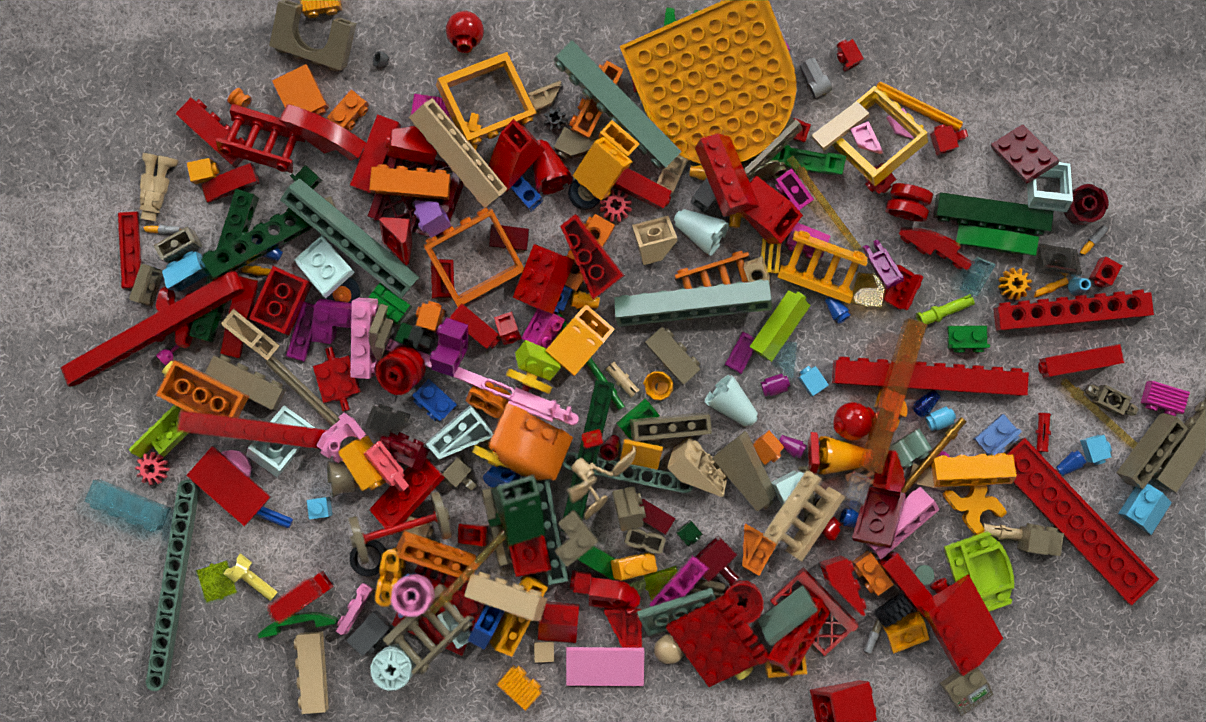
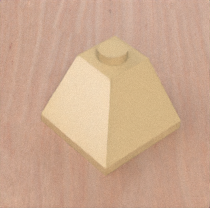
(654, 239)

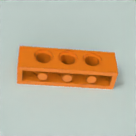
(604, 229)
(433, 554)

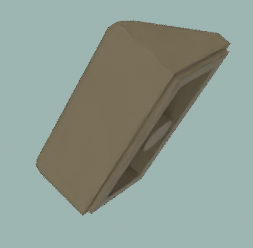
(146, 285)

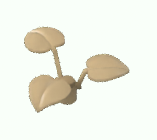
(586, 472)

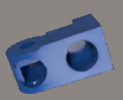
(527, 194)
(499, 475)

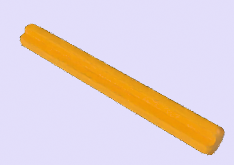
(920, 106)

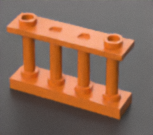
(684, 274)

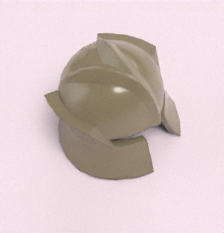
(340, 478)

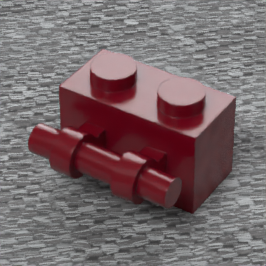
(406, 451)

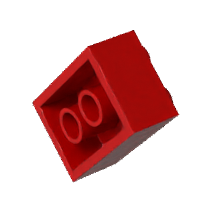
(543, 278)
(280, 300)

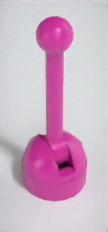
(166, 355)

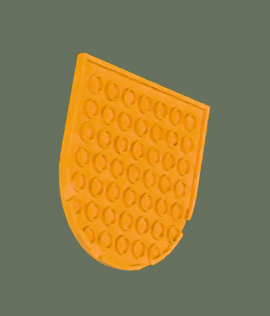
(716, 75)

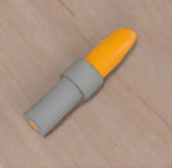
(162, 229)
(1094, 239)

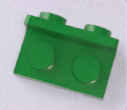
(967, 337)

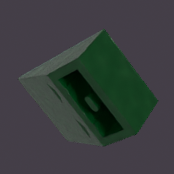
(519, 510)

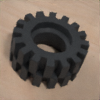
(893, 610)

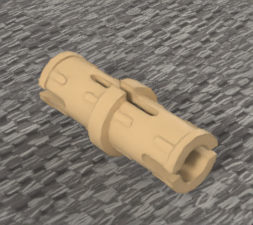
(622, 379)
(1003, 532)

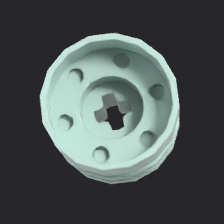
(396, 657)

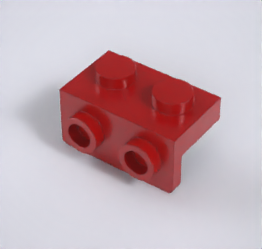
(902, 294)

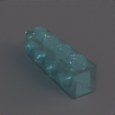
(127, 505)

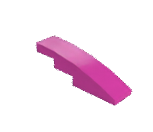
(681, 582)

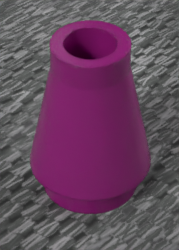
(793, 446)

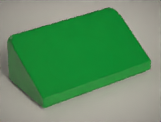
(642, 410)

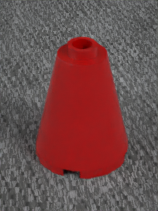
(550, 171)

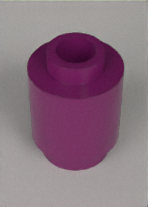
(775, 385)

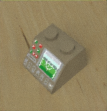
(966, 690)

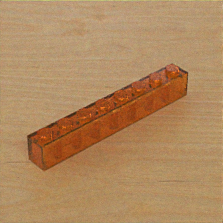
(892, 396)

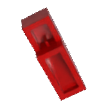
(226, 183)

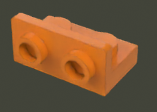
(349, 110)

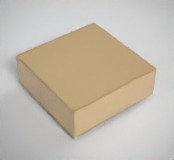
(544, 651)

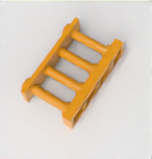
(824, 285)

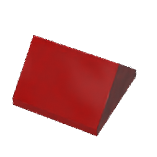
(397, 237)

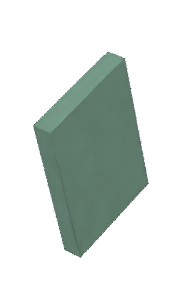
(787, 615)

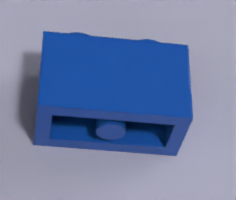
(485, 626)

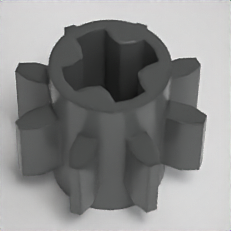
(557, 123)

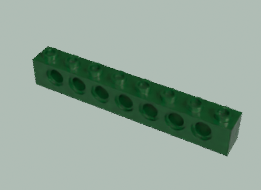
(236, 222)

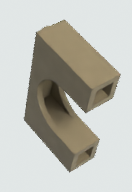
(286, 38)

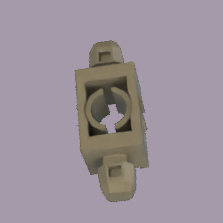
(1123, 406)

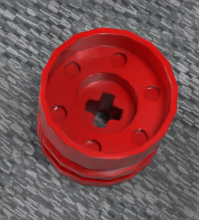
(754, 601)

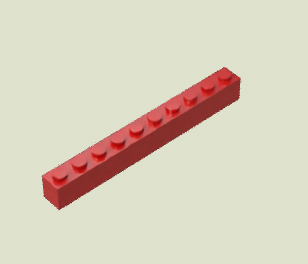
(934, 377)

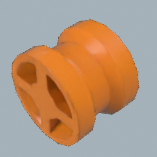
(238, 98)

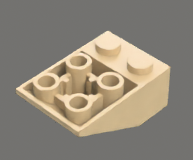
(697, 467)

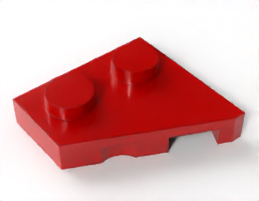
(627, 628)

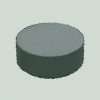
(924, 574)

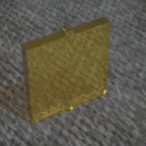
(868, 291)

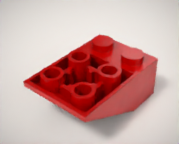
(514, 153)
(774, 215)
(839, 576)

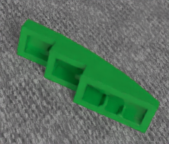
(997, 240)

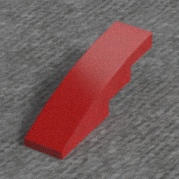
(244, 305)

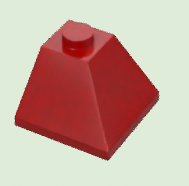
(892, 474)

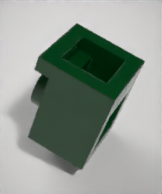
(689, 533)

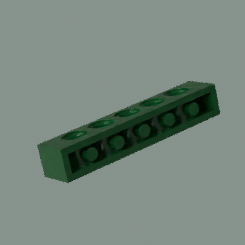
(236, 261)

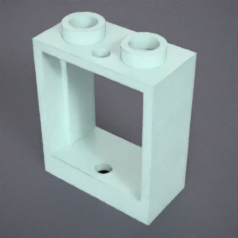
(1050, 200)

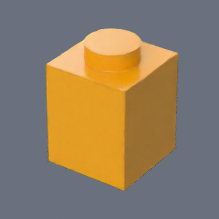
(202, 170)

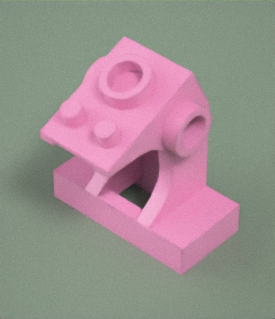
(343, 428)

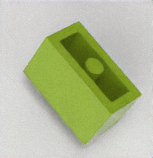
(536, 361)

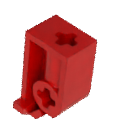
(613, 595)

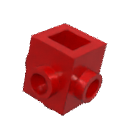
(884, 185)

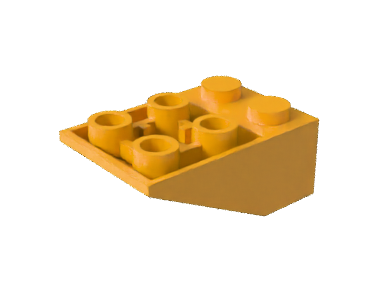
(579, 340)

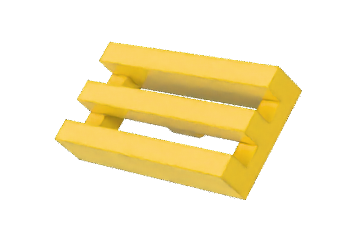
(777, 259)

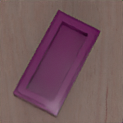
(741, 353)

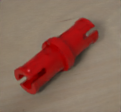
(1043, 442)

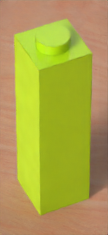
(780, 325)

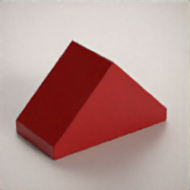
(473, 534)

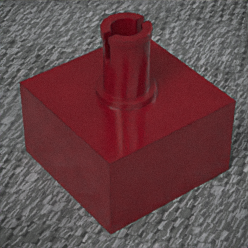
(716, 558)

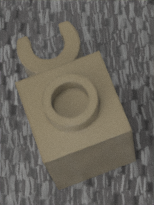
(458, 473)

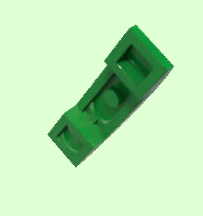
(813, 161)
(320, 619)

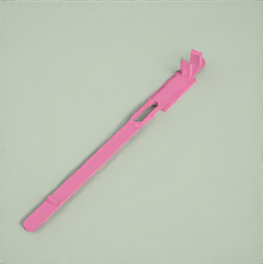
(532, 403)

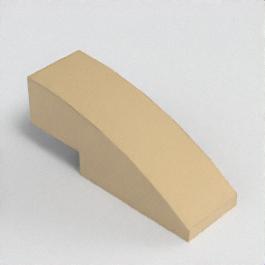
(250, 334)

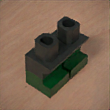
(415, 335)

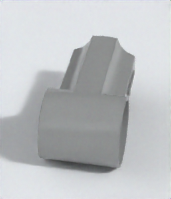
(816, 80)

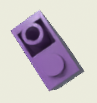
(431, 217)

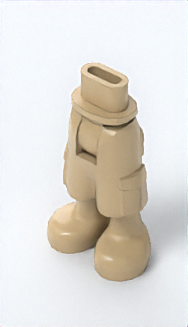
(154, 187)

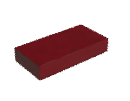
(656, 517)

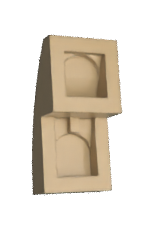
(671, 174)

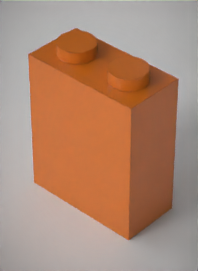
(301, 90)

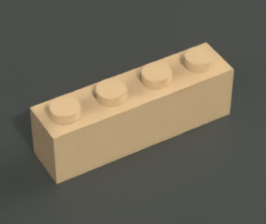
(506, 597)
(312, 672)

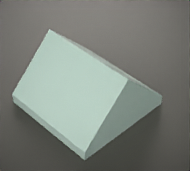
(786, 484)

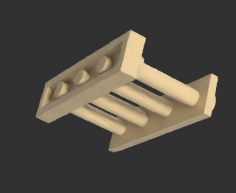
(814, 524)

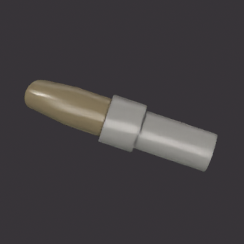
(873, 636)

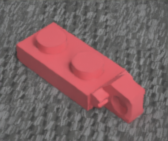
(386, 466)

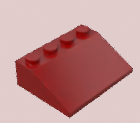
(962, 625)

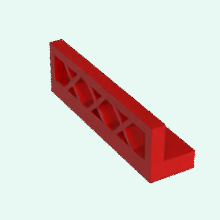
(789, 645)

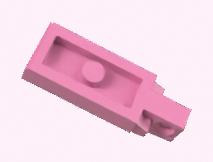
(354, 607)

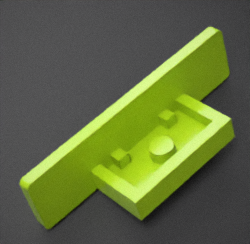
(161, 435)

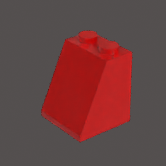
(844, 702)

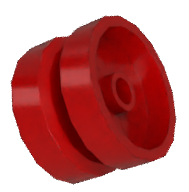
(909, 202)
(400, 370)

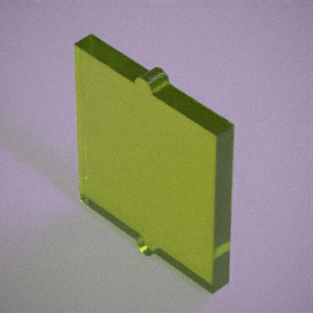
(657, 580)
(214, 582)

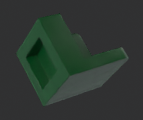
(307, 176)

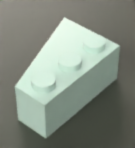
(460, 433)

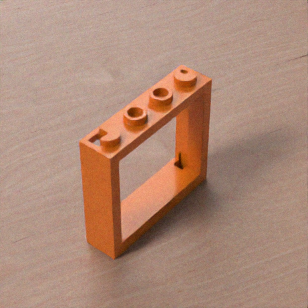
(488, 284)

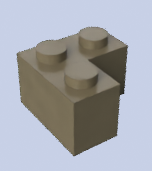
(579, 540)
(1041, 541)

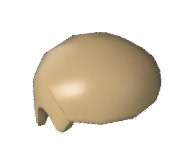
(667, 650)

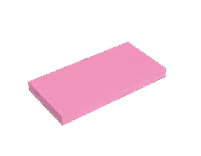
(604, 666)

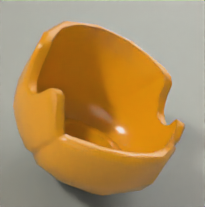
(664, 386)

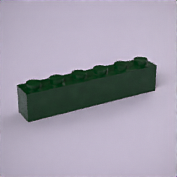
(992, 213)

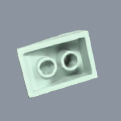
(276, 456)

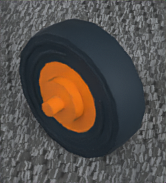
(346, 292)

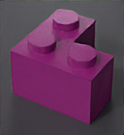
(326, 318)
(451, 347)

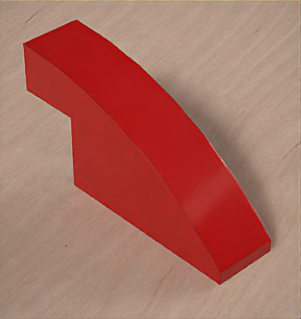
(322, 132)

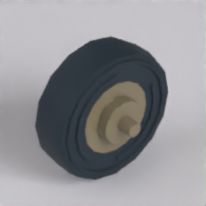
(581, 196)

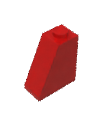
(410, 145)
(476, 327)

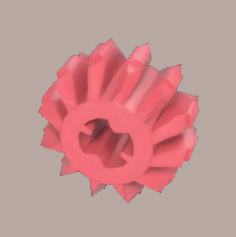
(611, 211)
(152, 477)

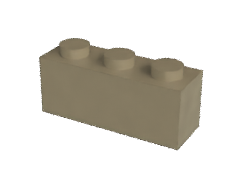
(673, 355)

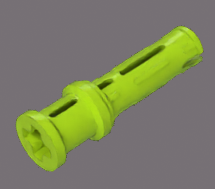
(936, 313)

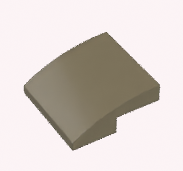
(380, 332)

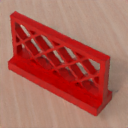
(817, 590)

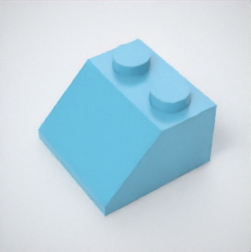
(184, 272)
(1145, 508)

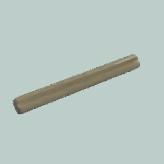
(302, 390)

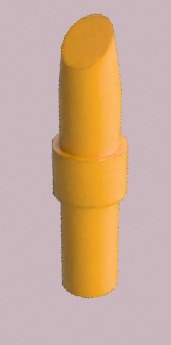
(256, 270)
(1051, 287)

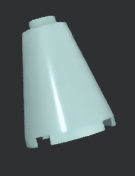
(702, 229)
(732, 401)

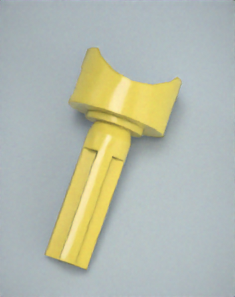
(242, 571)

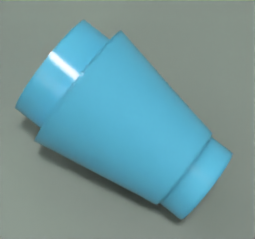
(1078, 286)

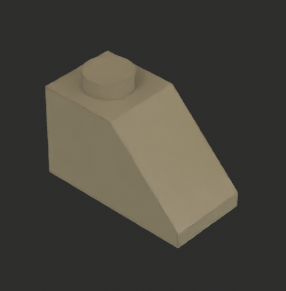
(572, 144)

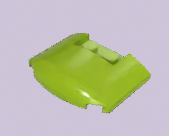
(986, 564)

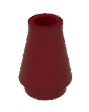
(610, 448)

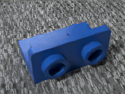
(434, 401)

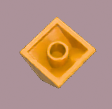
(646, 454)

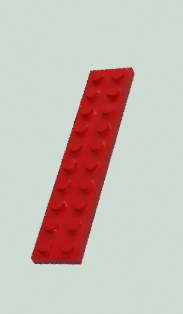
(1080, 524)

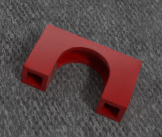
(299, 597)

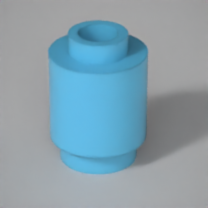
(940, 418)

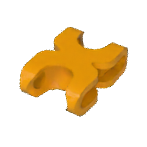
(974, 505)
(390, 574)

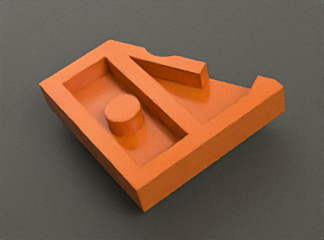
(756, 550)

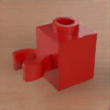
(945, 139)

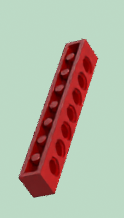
(1141, 307)

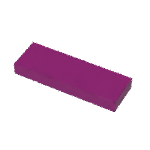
(302, 333)

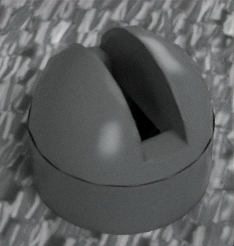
(380, 59)

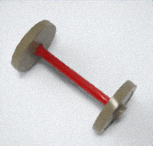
(439, 515)

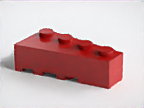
(592, 259)

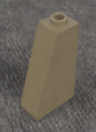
(746, 471)

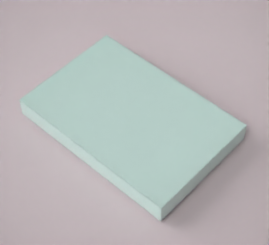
(324, 266)

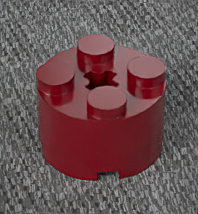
(1096, 202)

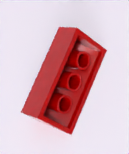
(725, 174)

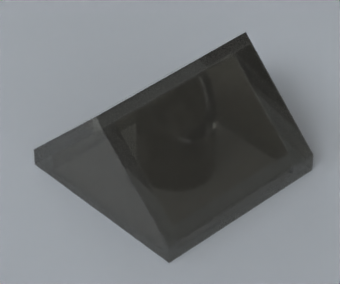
(1057, 261)

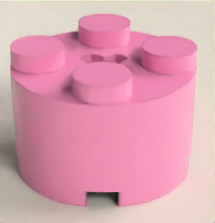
(402, 590)

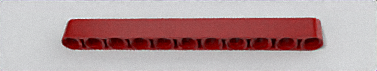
(152, 329)

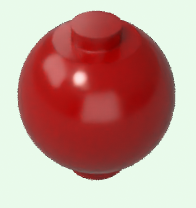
(464, 31)
(853, 421)

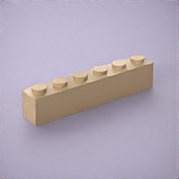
(458, 152)

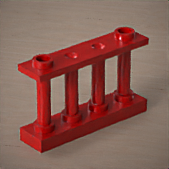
(258, 122)

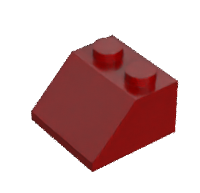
(559, 622)

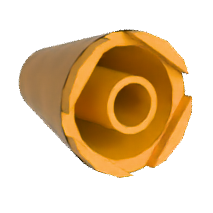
(838, 455)

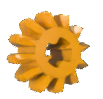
(1014, 291)

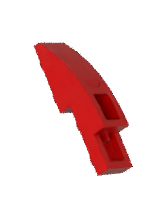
(927, 241)

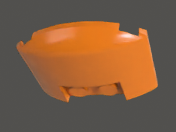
(529, 444)

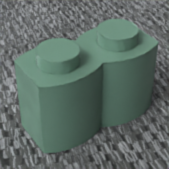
(911, 447)

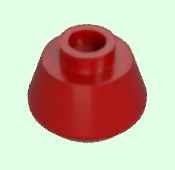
(832, 529)

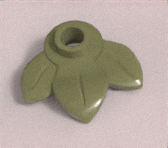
(770, 169)

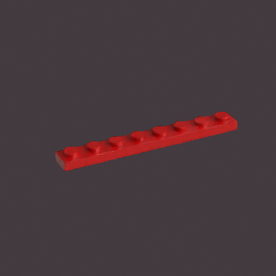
(249, 429)

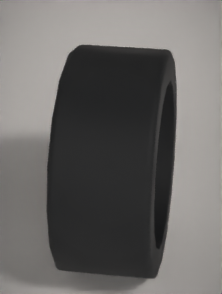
(357, 567)

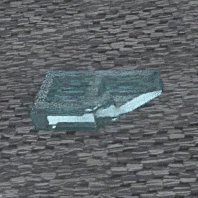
(786, 357)

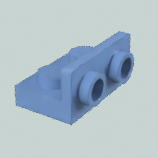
(997, 436)

